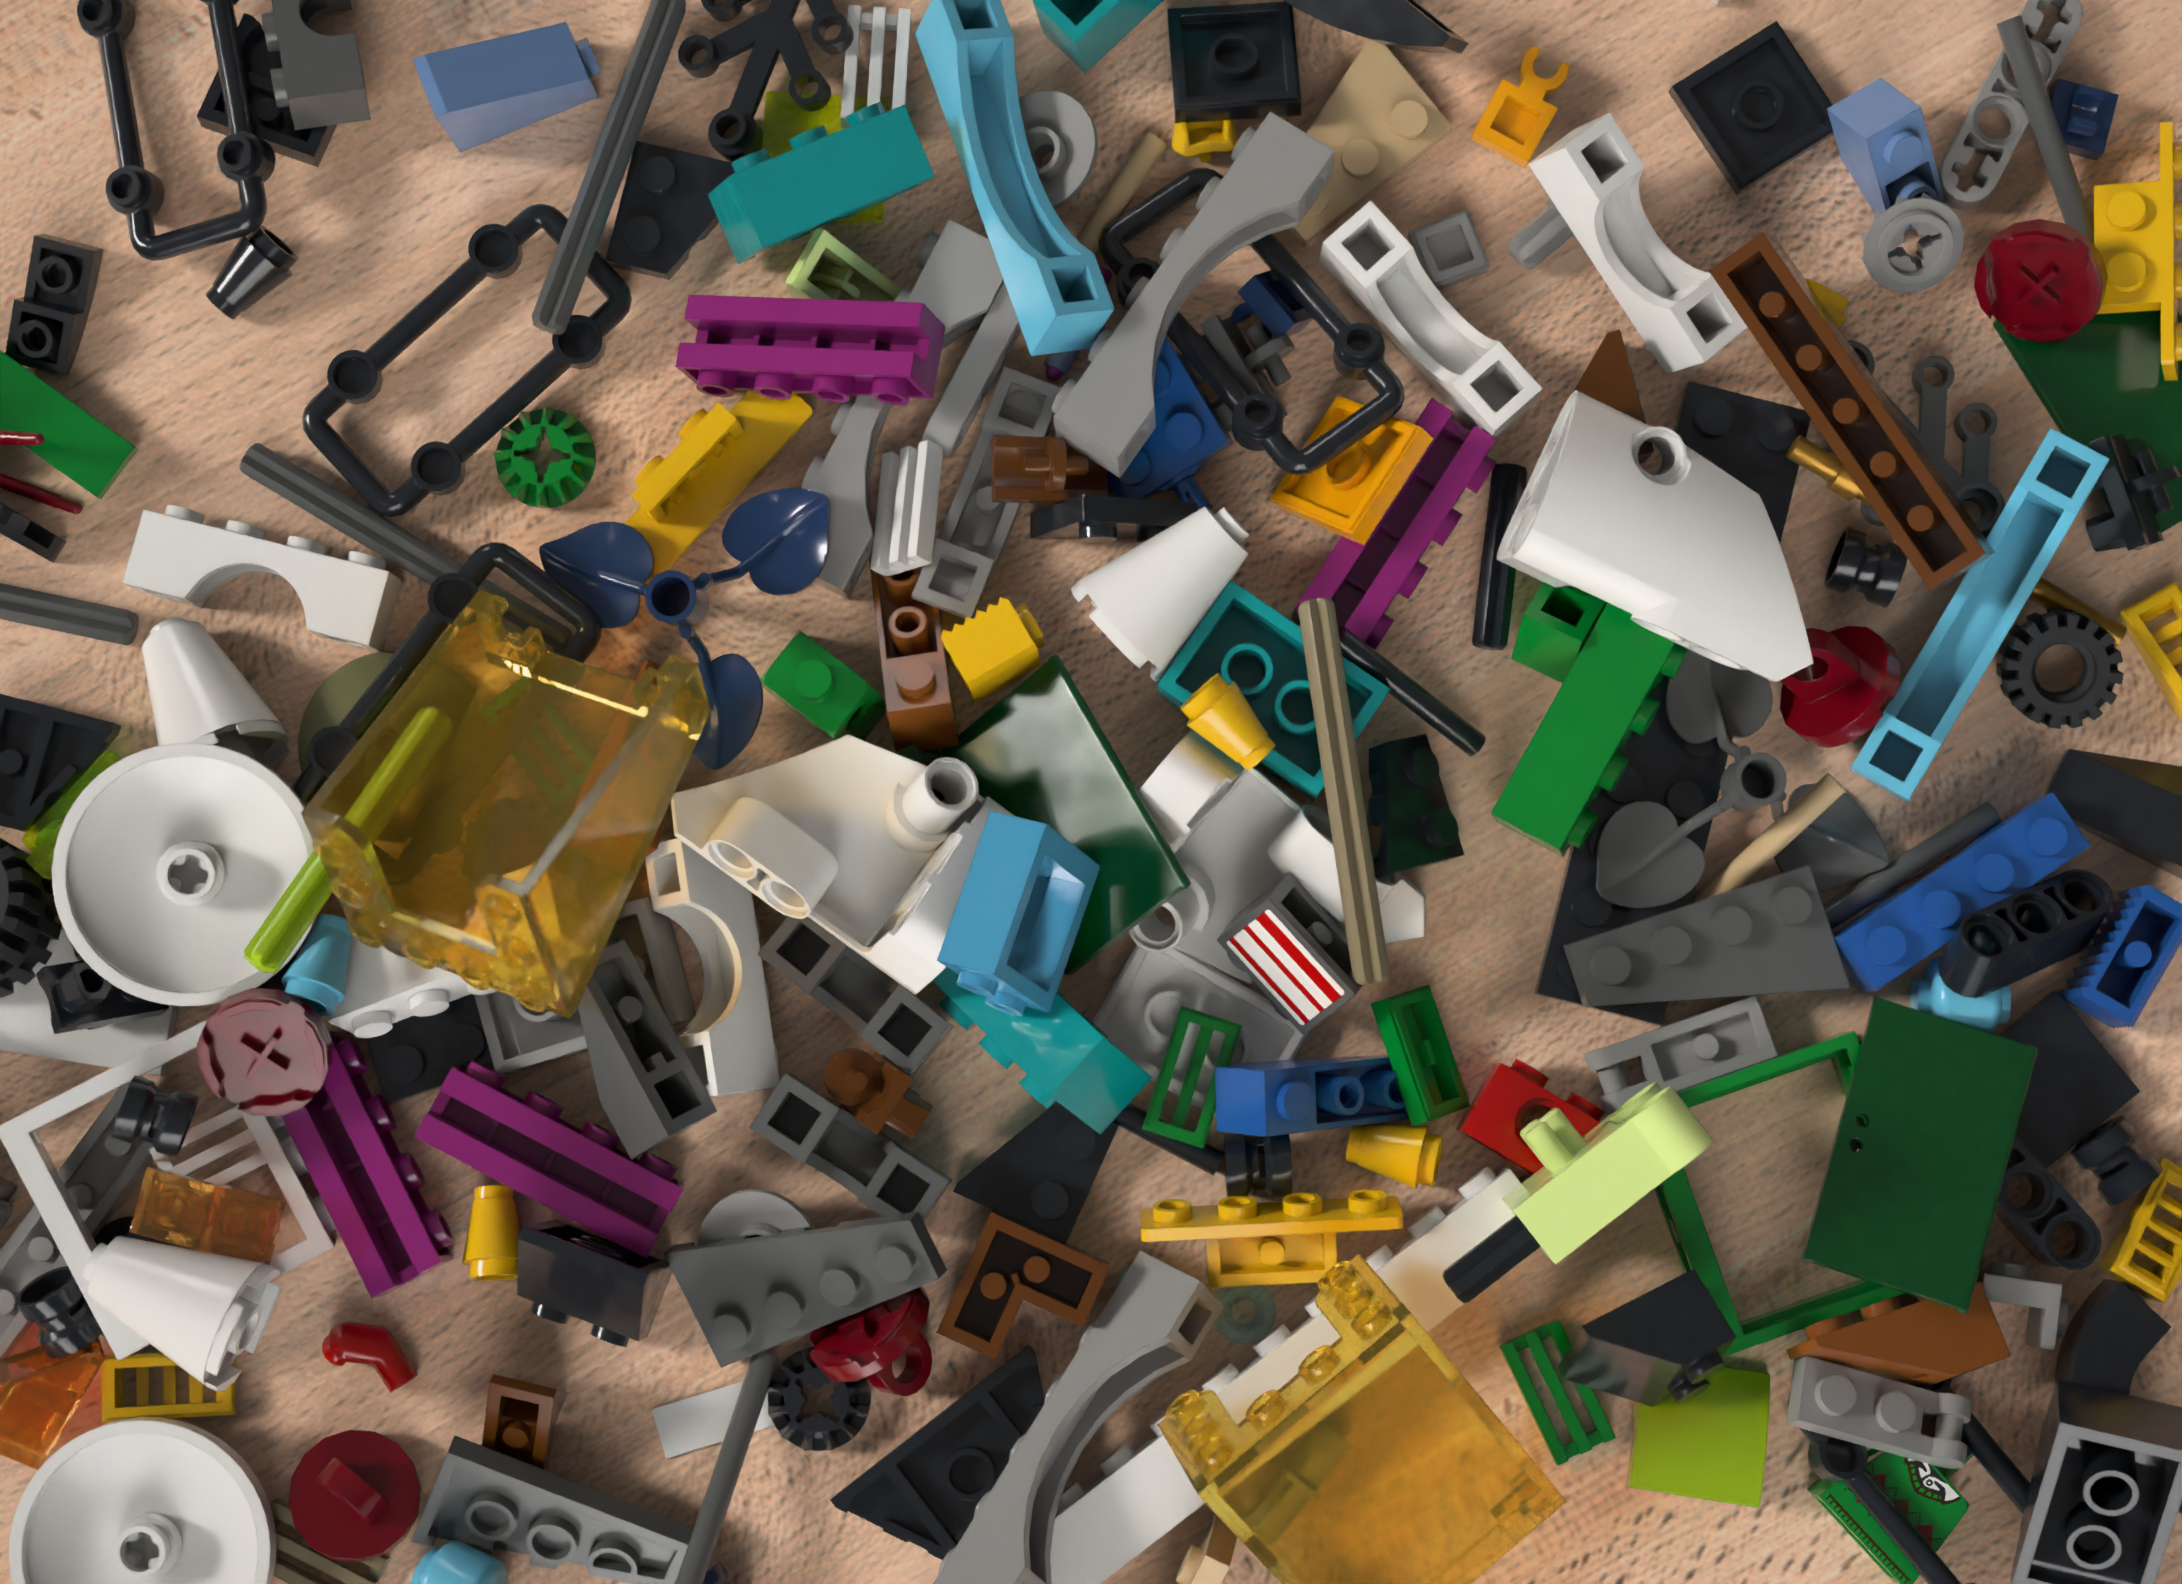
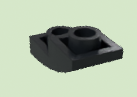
(56, 304)

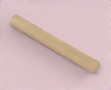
(1122, 190)
(1775, 838)

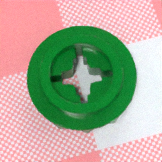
(563, 479)

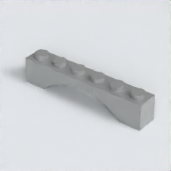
(1265, 191)
(959, 288)
(1143, 1332)

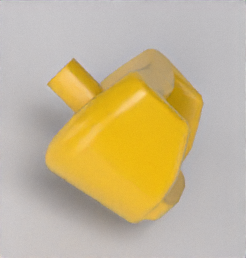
(1204, 138)

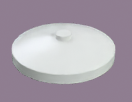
(177, 869)
(143, 1508)

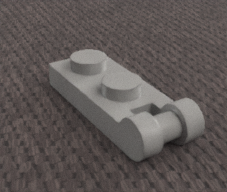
(1685, 1051)
(1878, 1412)

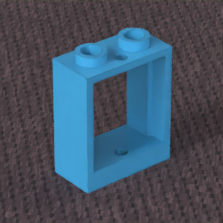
(1018, 914)

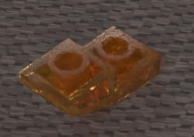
(207, 1216)

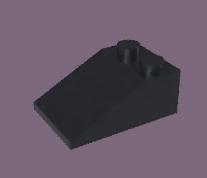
(590, 1279)
(2101, 1490)

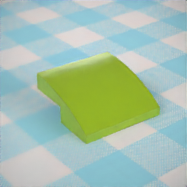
(1707, 1444)

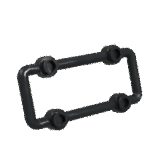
(239, 155)
(1258, 417)
(437, 465)
(446, 600)
(1846, 1462)

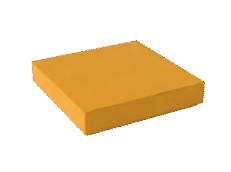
(1358, 484)

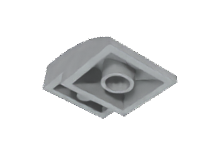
(529, 1038)

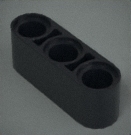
(2025, 933)
(2044, 1212)

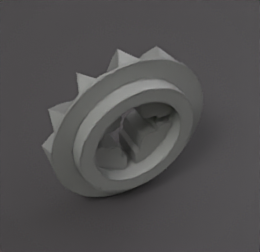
(1935, 254)

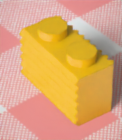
(994, 647)

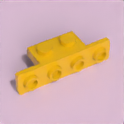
(2138, 243)
(709, 470)
(1270, 1240)

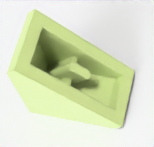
(837, 273)

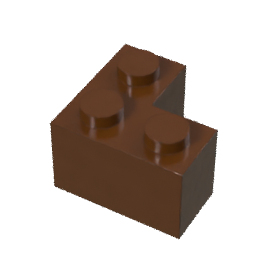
(1015, 1266)

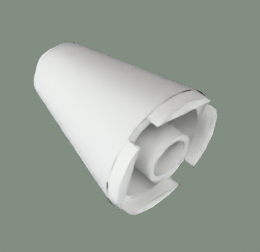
(1165, 587)
(204, 697)
(185, 1302)

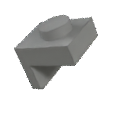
(2047, 1309)

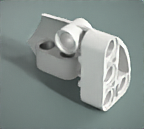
(1671, 548)
(1237, 840)
(849, 844)

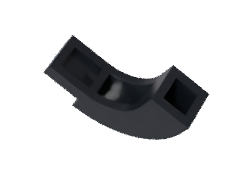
(2109, 1339)

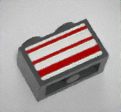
(1292, 953)

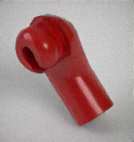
(369, 1345)

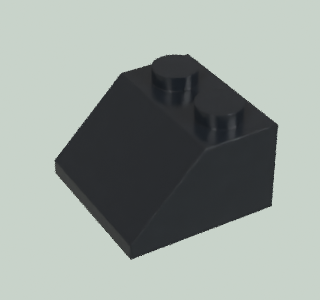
(1653, 1345)

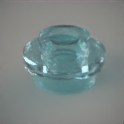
(1256, 1328)

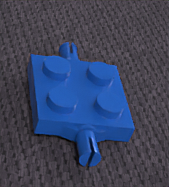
(1183, 439)

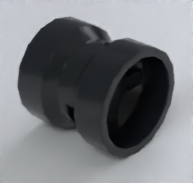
(1874, 570)
(141, 1110)
(2116, 1160)
(1243, 1165)
(59, 1312)

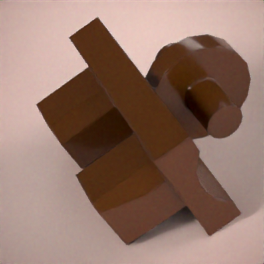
(1042, 471)
(875, 1091)

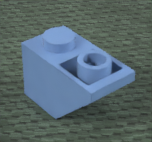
(1885, 145)

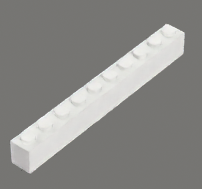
(1148, 1490)

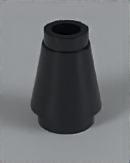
(251, 272)

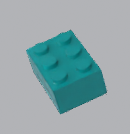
(1268, 662)

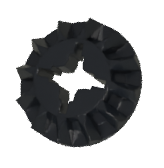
(817, 1431)

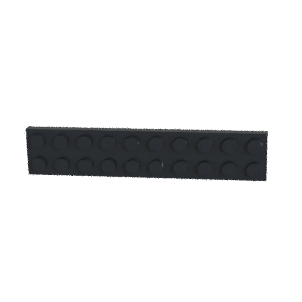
(1751, 444)

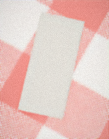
(701, 1420)

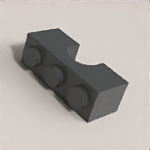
(319, 72)
(857, 992)
(845, 1150)

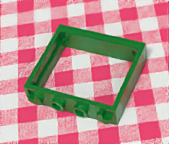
(1690, 1232)

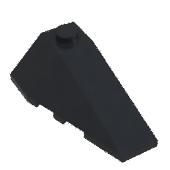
(2125, 803)

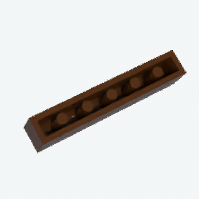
(1851, 411)

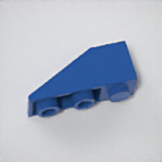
(1306, 1095)

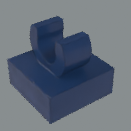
(2083, 116)
(1272, 304)

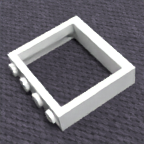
(64, 1219)

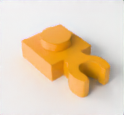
(1519, 115)

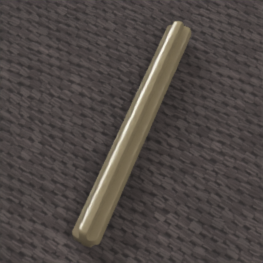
(1343, 791)

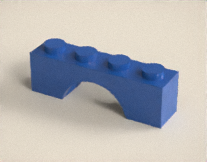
(1929, 911)

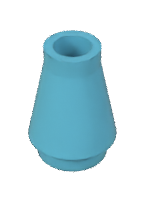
(321, 965)

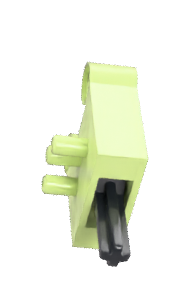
(1583, 1182)

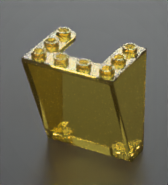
(505, 807)
(1366, 1458)

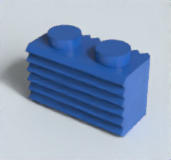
(2127, 957)

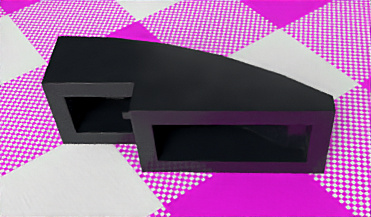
(1386, 21)

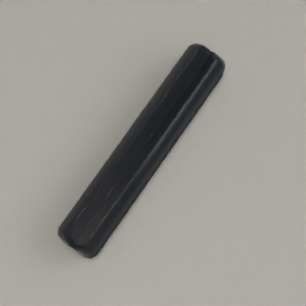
(1496, 577)

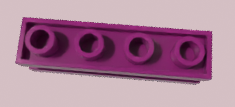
(812, 348)
(1369, 576)
(551, 1159)
(366, 1178)

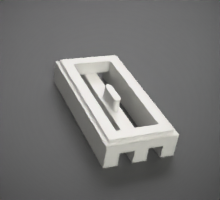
(878, 23)
(907, 509)
(222, 1149)

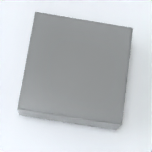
(1449, 250)

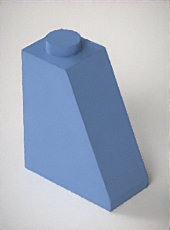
(507, 82)

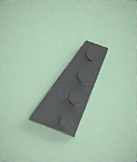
(1727, 945)
(793, 1282)
(530, 1511)

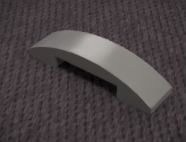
(975, 525)

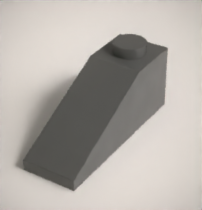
(637, 1057)

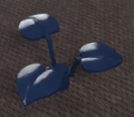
(775, 537)

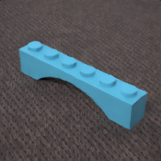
(1044, 267)
(1979, 615)

